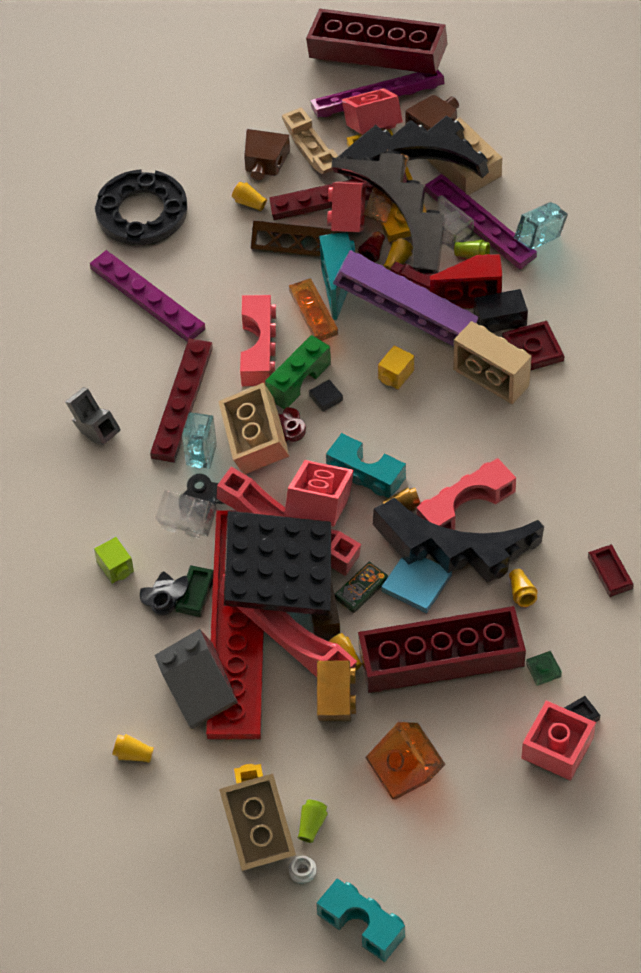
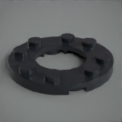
(134, 182)

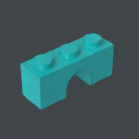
(381, 477)
(344, 903)

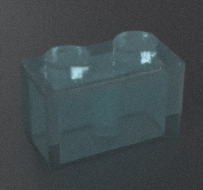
(541, 225)
(199, 440)

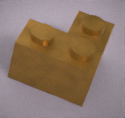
(334, 692)

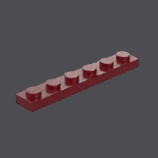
(308, 200)
(181, 400)

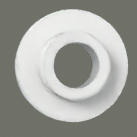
(302, 862)

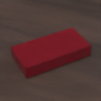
(610, 570)

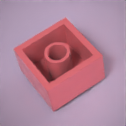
(372, 109)
(558, 740)

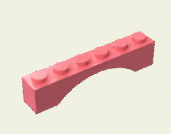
(248, 497)
(294, 638)

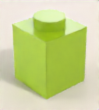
(114, 560)

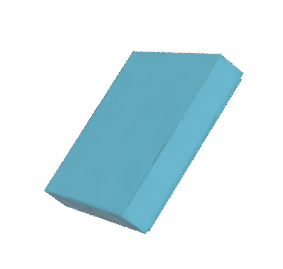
(416, 583)

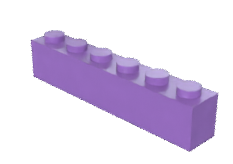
(402, 298)

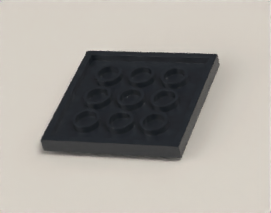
(277, 563)

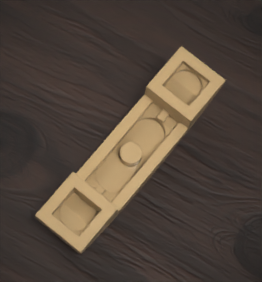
(308, 141)

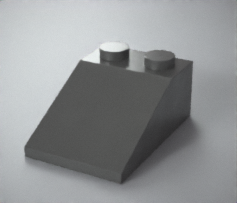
(196, 678)

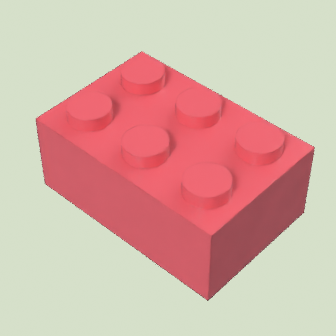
(347, 206)
(318, 492)

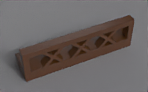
(288, 229)

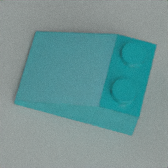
(332, 254)

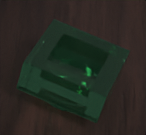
(543, 668)

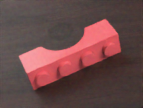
(257, 318)
(489, 483)

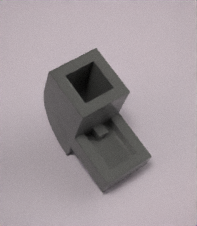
(91, 420)

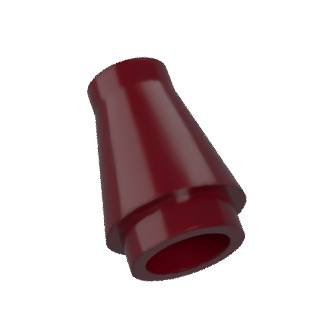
(372, 246)

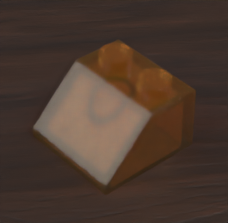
(405, 759)

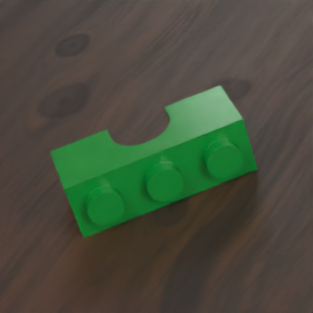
(308, 359)

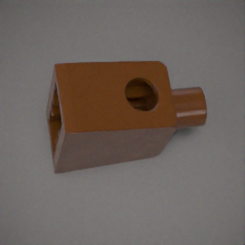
(431, 111)
(265, 152)

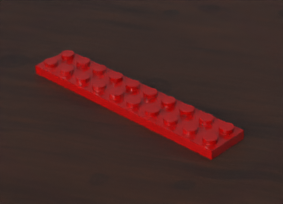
(240, 650)

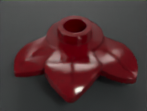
(293, 427)

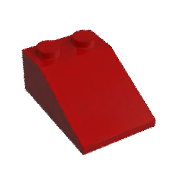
(469, 279)

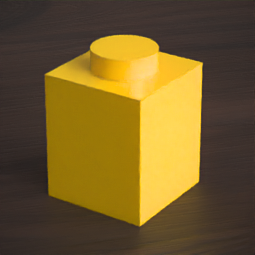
(395, 367)

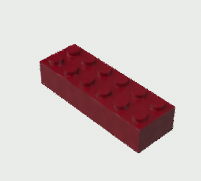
(377, 41)
(441, 649)

